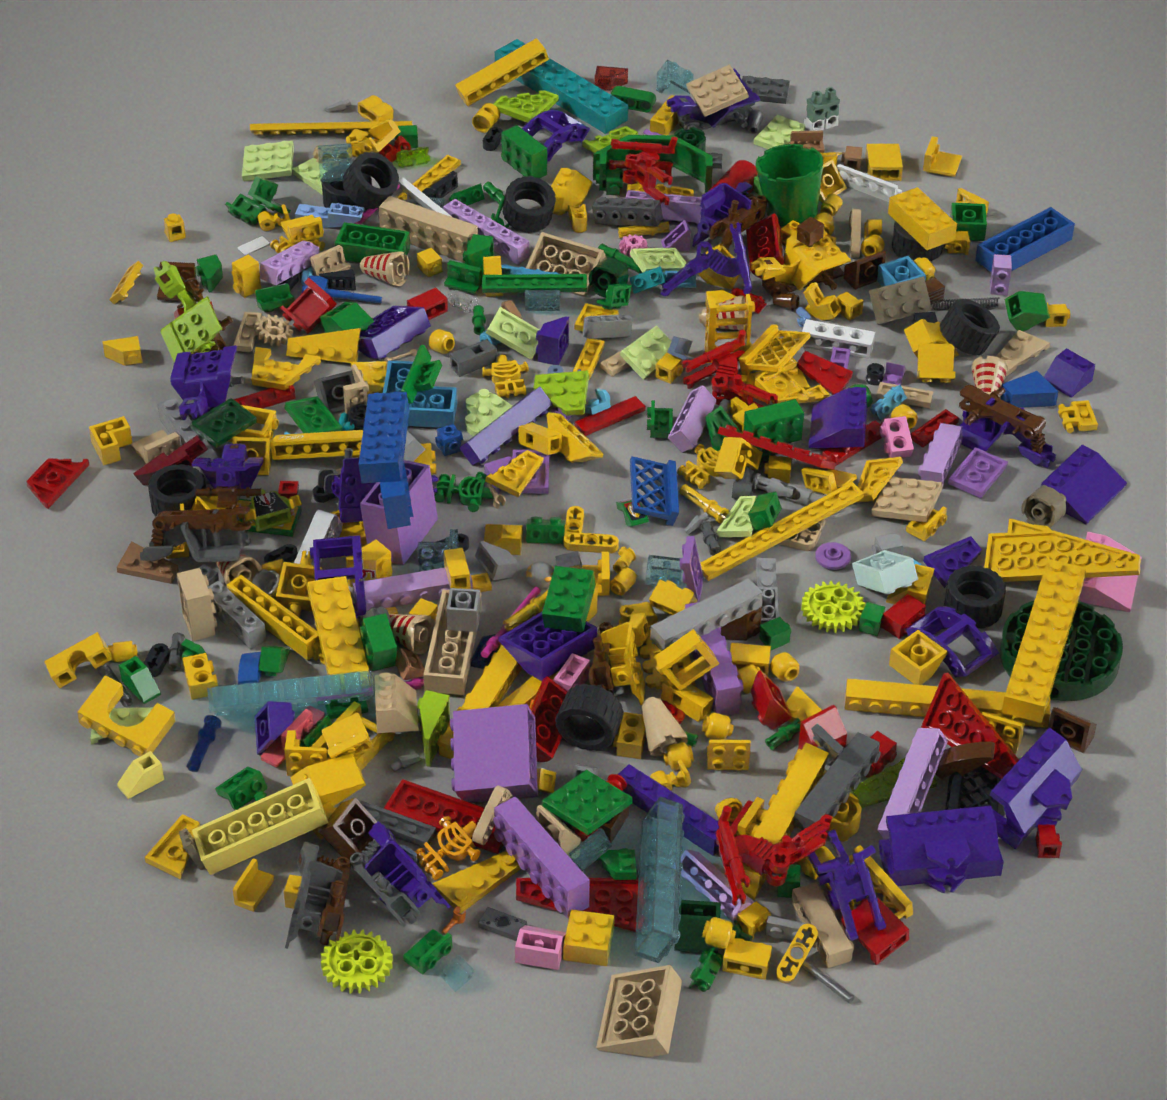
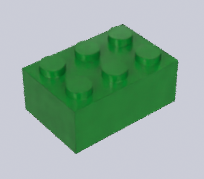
(524, 152)
(778, 422)
(568, 599)

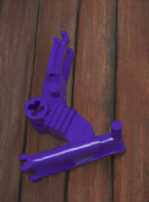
(717, 262)
(848, 883)

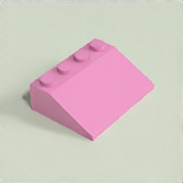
(1109, 592)

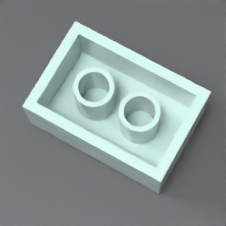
(885, 572)

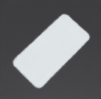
(253, 245)

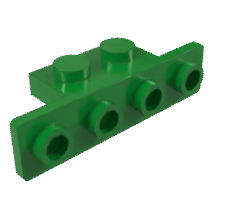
(421, 374)

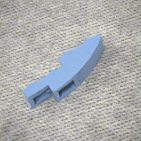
(332, 216)

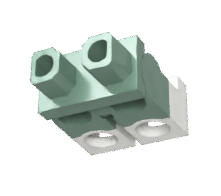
(821, 109)

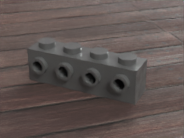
(627, 211)

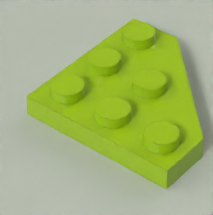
(525, 105)
(565, 390)

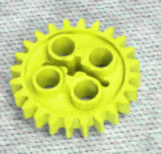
(832, 606)
(365, 960)

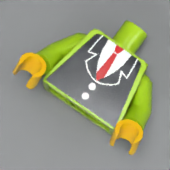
(271, 509)

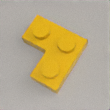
(592, 310)

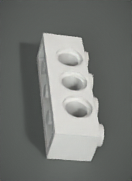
(827, 335)

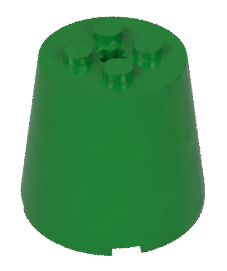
(791, 181)

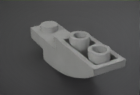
(767, 583)

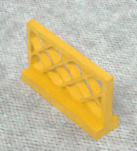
(765, 349)
(884, 885)

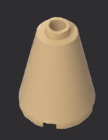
(660, 727)

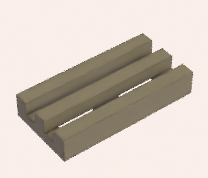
(191, 848)

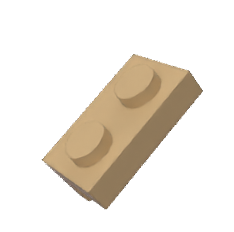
(329, 261)

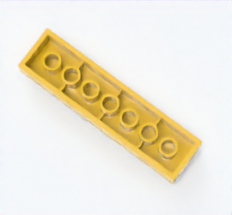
(792, 791)

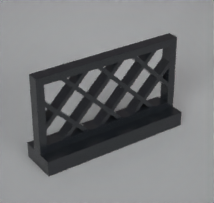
(956, 787)

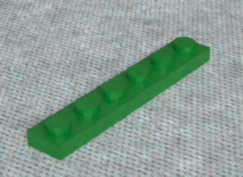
(520, 282)

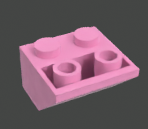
(539, 947)

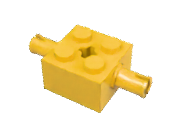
(292, 586)

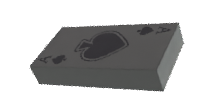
(501, 923)

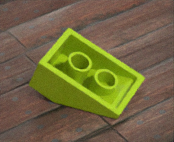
(433, 721)

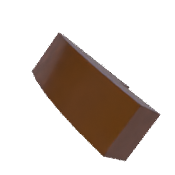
(965, 758)

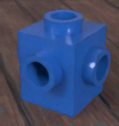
(449, 439)

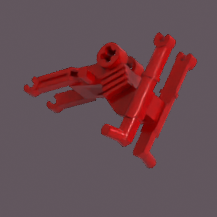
(645, 165)
(726, 380)
(762, 855)

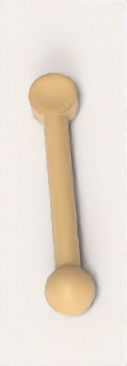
(413, 352)

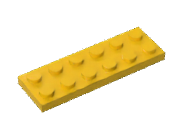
(337, 625)

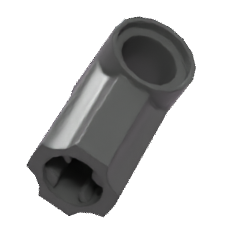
(743, 486)

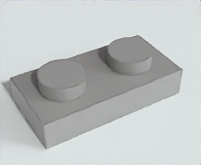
(785, 929)

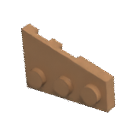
(159, 570)

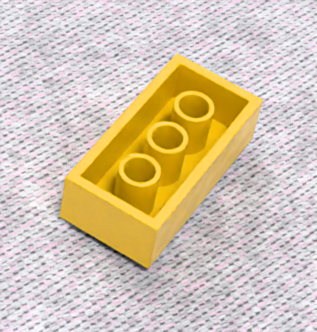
(922, 218)

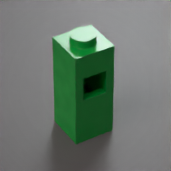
(764, 511)

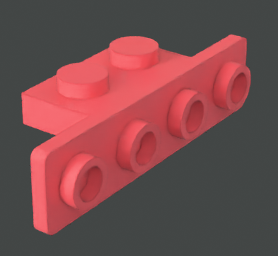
(303, 725)

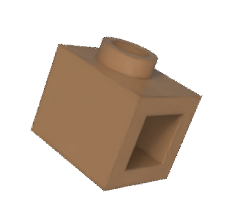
(852, 157)

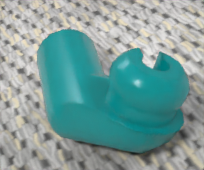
(343, 421)

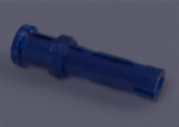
(206, 735)

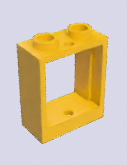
(265, 417)
(679, 650)

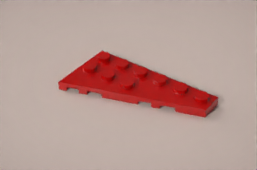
(780, 448)
(964, 724)
(605, 897)

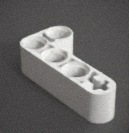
(323, 526)

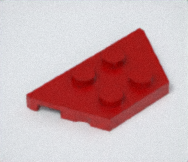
(54, 479)

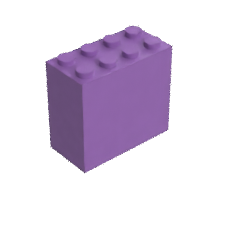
(402, 540)
(492, 750)

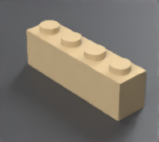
(814, 909)

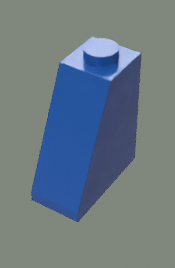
(1030, 391)

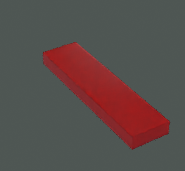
(610, 416)

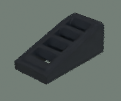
(347, 276)

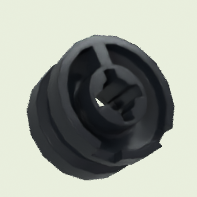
(357, 416)

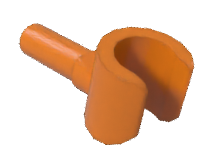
(457, 919)

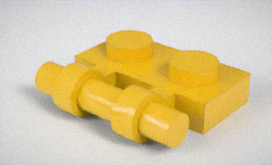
(1083, 416)

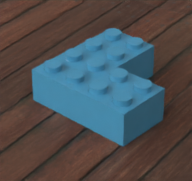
(430, 407)

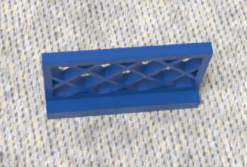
(668, 490)

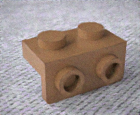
(808, 139)

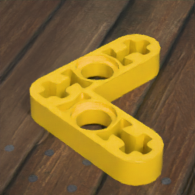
(577, 535)

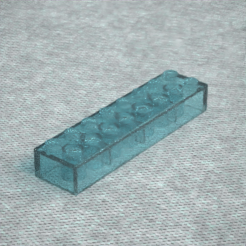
(295, 691)
(659, 880)

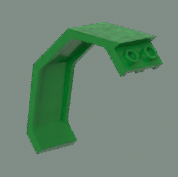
(686, 158)

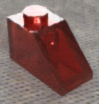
(609, 77)

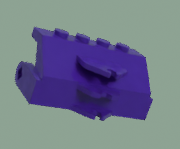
(1036, 788)
(941, 847)

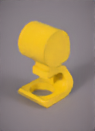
(268, 221)
(872, 226)
(681, 780)

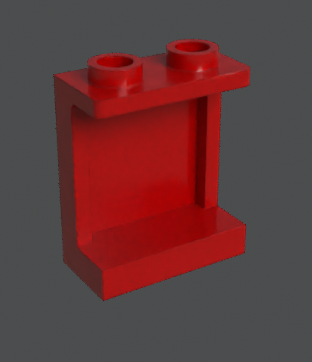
(309, 307)
(878, 942)

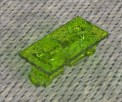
(420, 155)

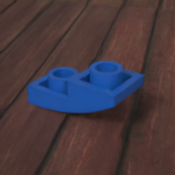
(249, 668)

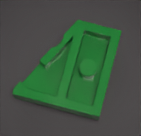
(714, 420)
(620, 863)

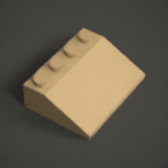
(564, 257)
(640, 1012)

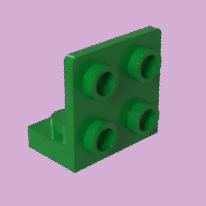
(263, 193)

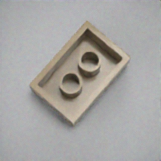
(197, 604)

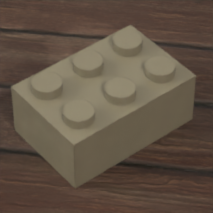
(900, 300)

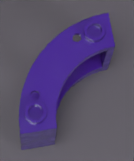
(561, 125)
(337, 548)
(958, 625)

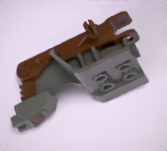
(210, 534)
(319, 895)

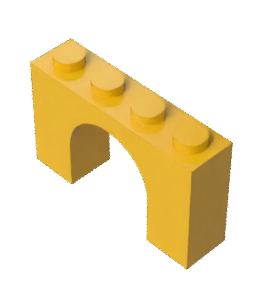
(139, 738)

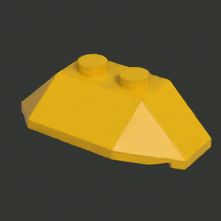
(569, 189)
(574, 443)

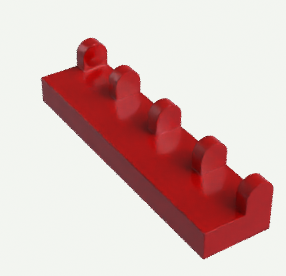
(267, 397)
(841, 454)

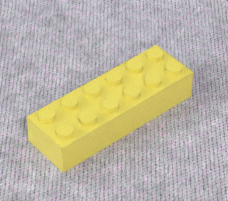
(259, 826)

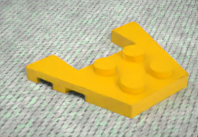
(279, 374)
(786, 387)

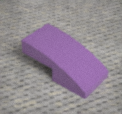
(840, 356)

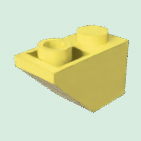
(141, 775)

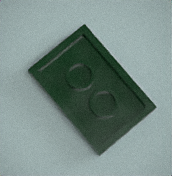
(223, 422)

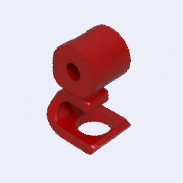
(390, 151)

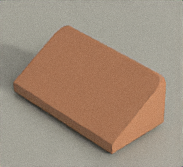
(409, 664)

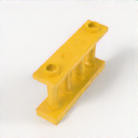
(713, 322)
(378, 741)

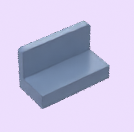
(680, 347)

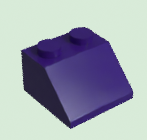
(553, 341)
(1070, 372)
(271, 723)

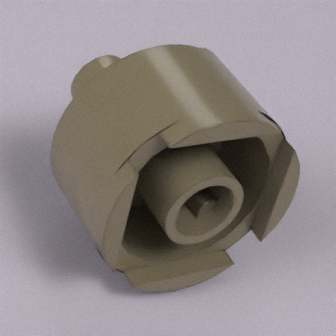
(1044, 506)

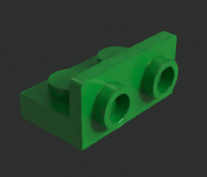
(463, 277)
(616, 296)
(242, 787)
(428, 951)

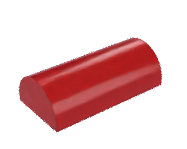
(739, 172)
(765, 240)
(545, 709)

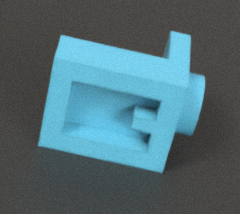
(598, 404)

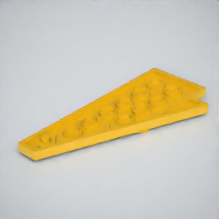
(1027, 547)

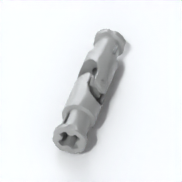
(807, 495)

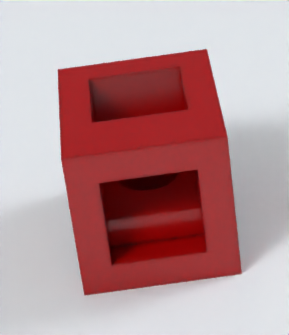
(1047, 841)

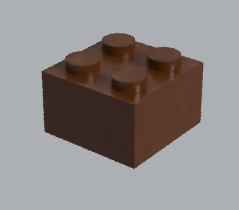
(349, 828)

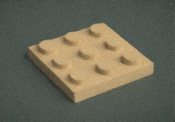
(717, 90)
(907, 499)

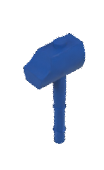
(323, 283)

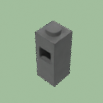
(473, 357)

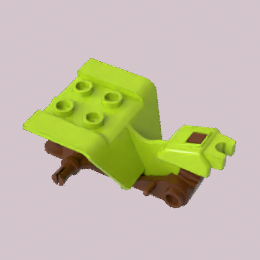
(198, 326)

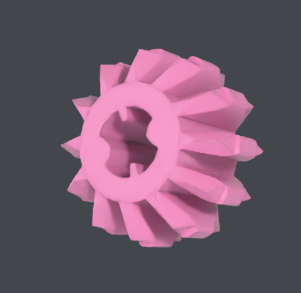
(632, 242)

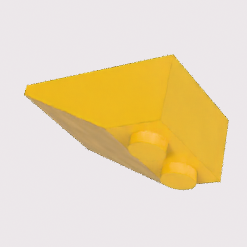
(333, 778)

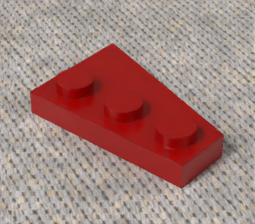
(826, 373)

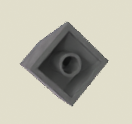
(331, 391)

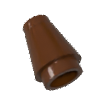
(787, 301)

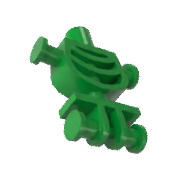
(470, 485)

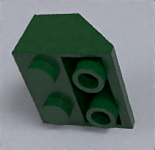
(692, 923)

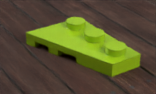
(601, 142)

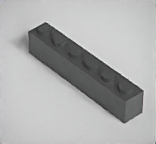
(838, 781)

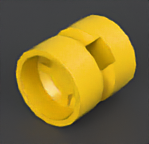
(486, 117)

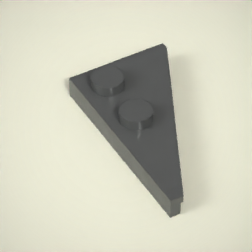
(826, 743)

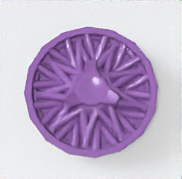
(833, 555)

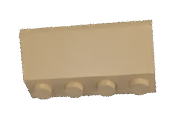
(395, 704)

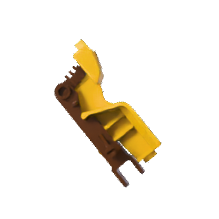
(801, 266)
(616, 655)

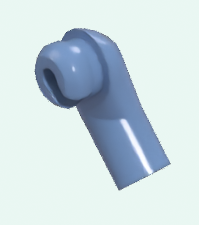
(803, 316)

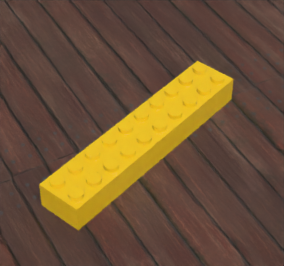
(1044, 641)

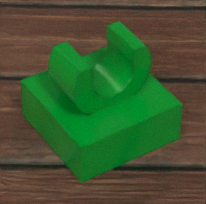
(191, 648)

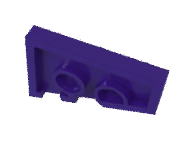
(952, 558)

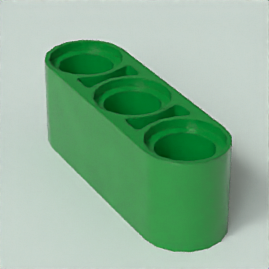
(636, 99)

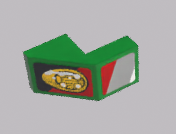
(631, 518)

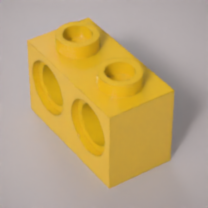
(199, 675)
(631, 736)

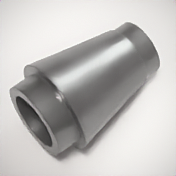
(754, 120)

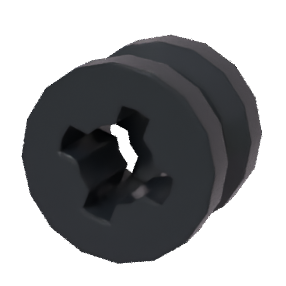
(874, 374)

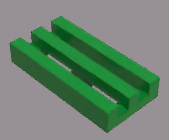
(336, 712)

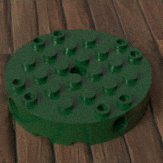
(1089, 656)

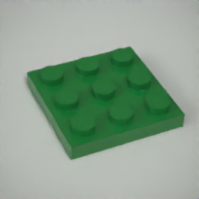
(587, 802)

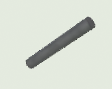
(826, 980)

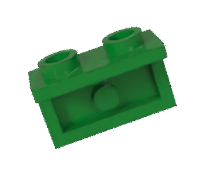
(246, 209)
(274, 297)
(660, 422)
(545, 531)

